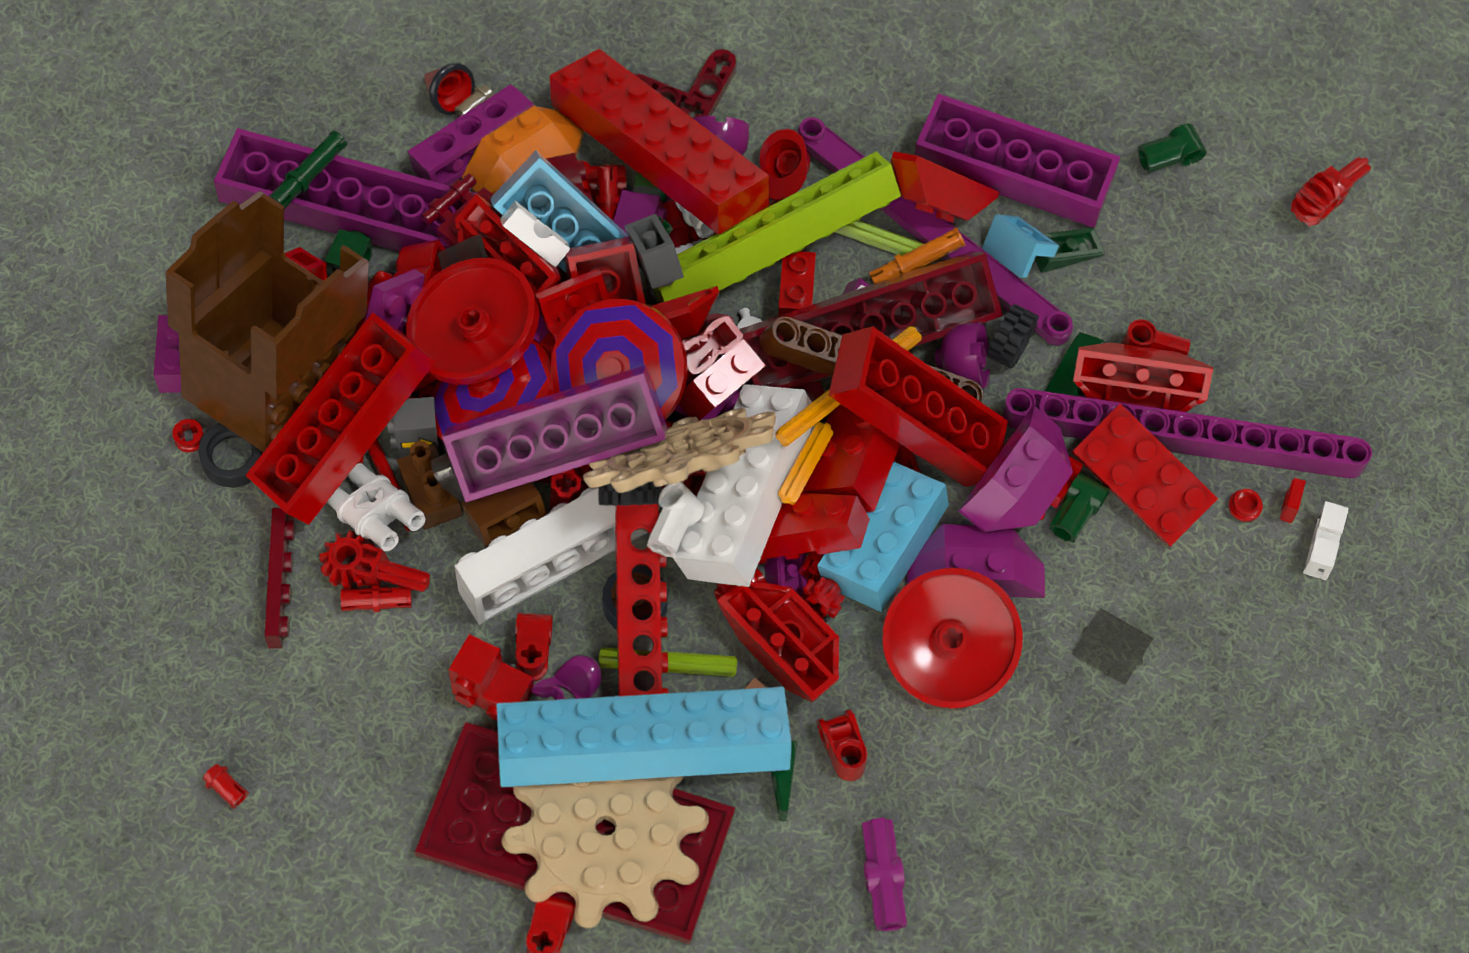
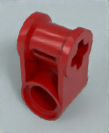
(533, 641)
(842, 739)
(550, 924)

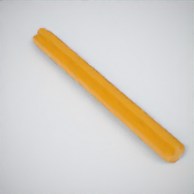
(825, 404)

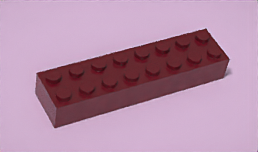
(926, 298)

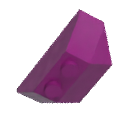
(1021, 477)
(994, 554)

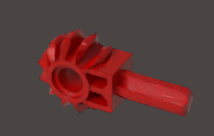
(1327, 191)
(369, 566)

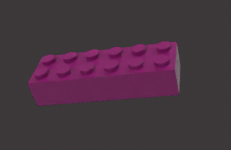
(1018, 159)
(555, 433)

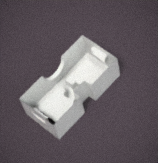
(535, 233)
(1325, 540)

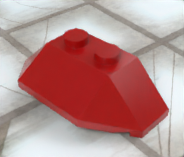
(939, 188)
(499, 243)
(689, 311)
(1142, 376)
(784, 636)

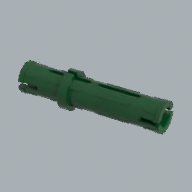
(299, 179)

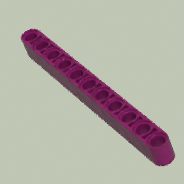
(1202, 429)

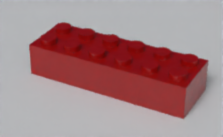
(916, 405)
(340, 419)

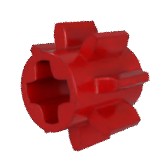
(823, 596)

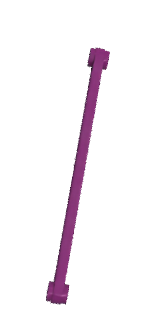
(1010, 289)

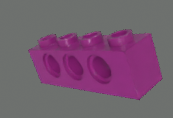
(448, 151)

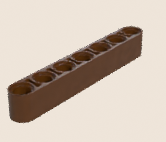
(826, 348)

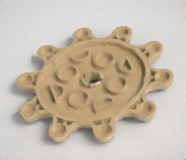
(687, 448)
(609, 867)

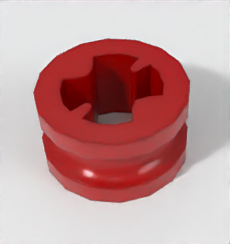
(178, 433)

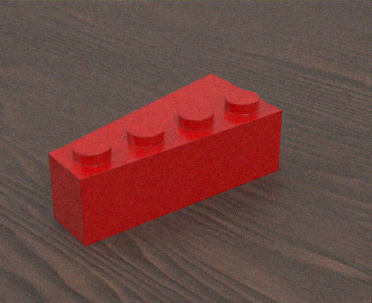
(817, 524)

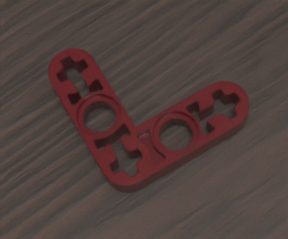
(695, 98)

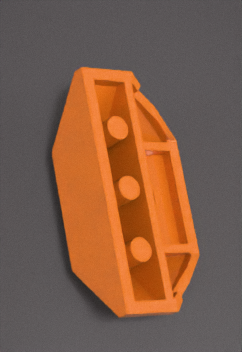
(513, 143)

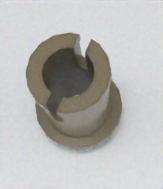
(480, 95)

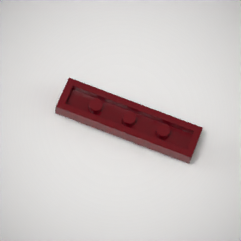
(278, 591)

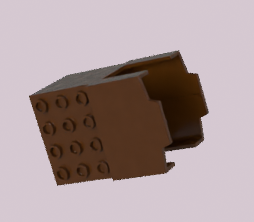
(255, 321)

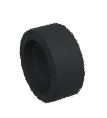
(222, 477)

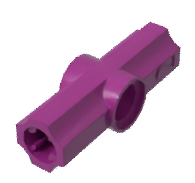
(884, 875)

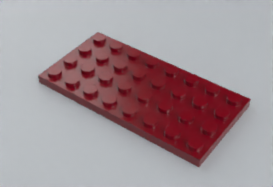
(476, 811)

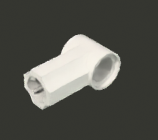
(679, 511)

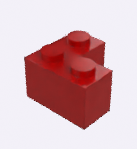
(484, 680)

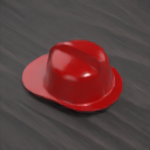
(786, 163)

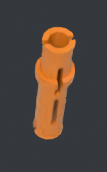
(920, 256)

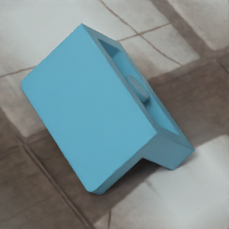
(1016, 244)

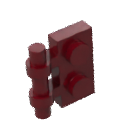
(439, 208)

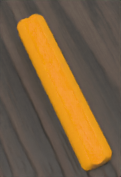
(805, 463)

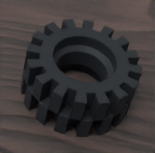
(1012, 336)
(640, 495)

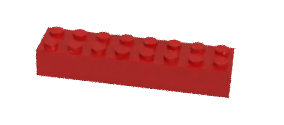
(659, 141)

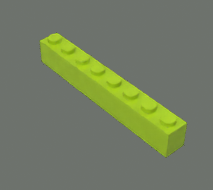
(785, 227)

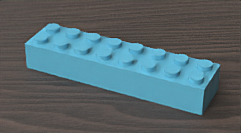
(643, 736)

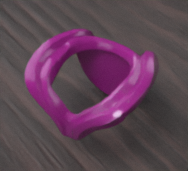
(577, 675)

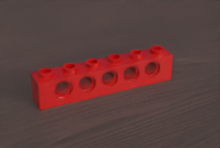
(627, 520)

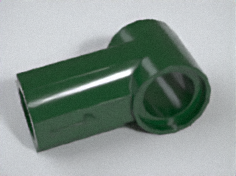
(1180, 146)
(1080, 504)

